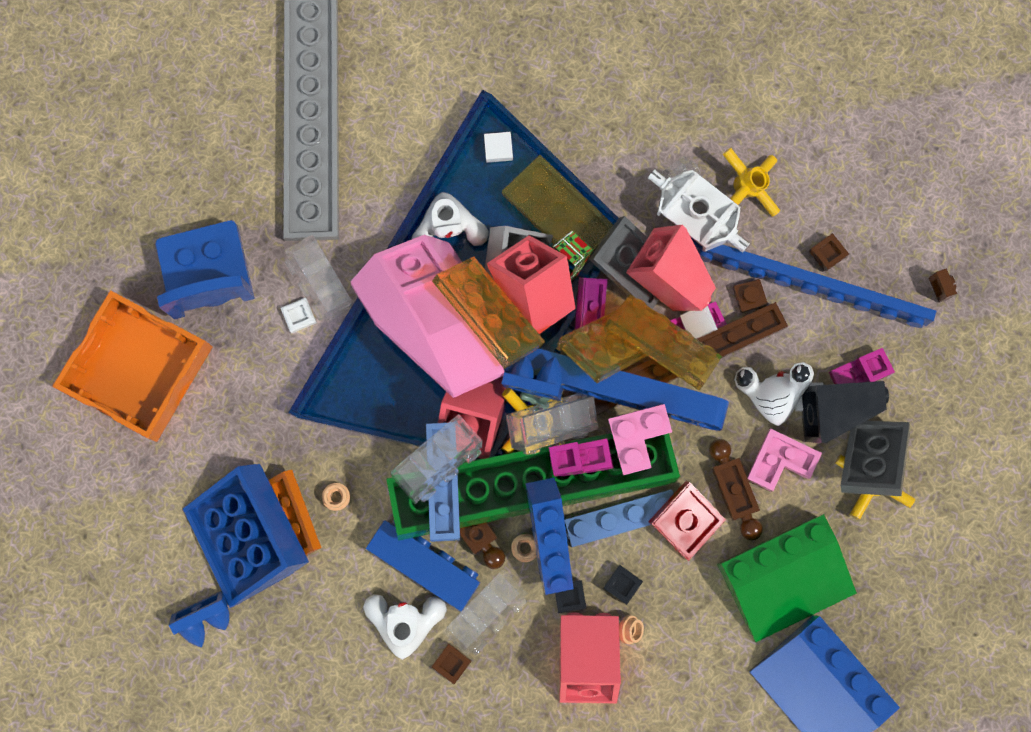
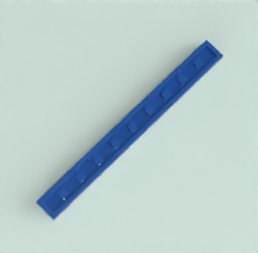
(814, 283)

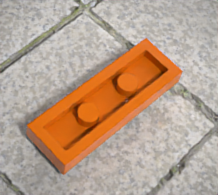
(292, 503)

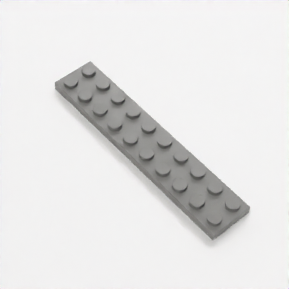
(311, 120)

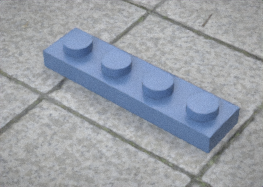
(443, 503)
(614, 519)

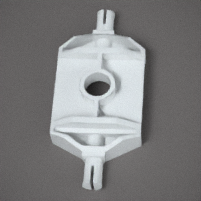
(707, 229)

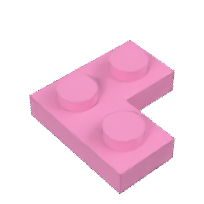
(631, 431)
(780, 453)

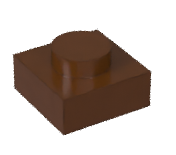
(829, 252)
(943, 285)
(750, 296)
(451, 663)

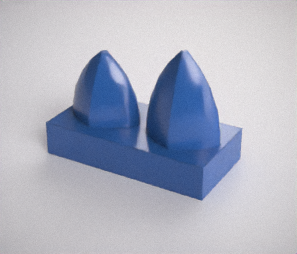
(547, 381)
(189, 620)

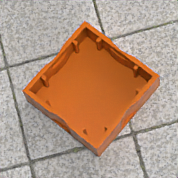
(133, 366)

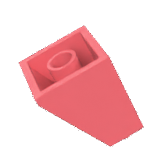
(673, 270)
(535, 281)
(480, 409)
(589, 658)

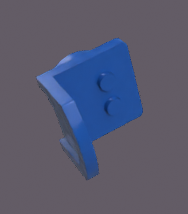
(203, 268)

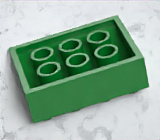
(788, 577)

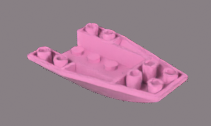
(419, 319)

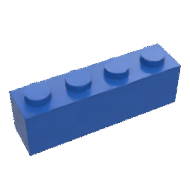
(549, 535)
(425, 566)

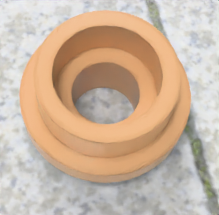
(329, 490)
(523, 538)
(630, 629)

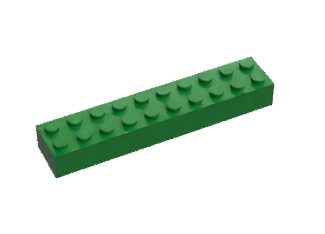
(497, 485)

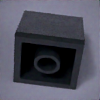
(840, 407)

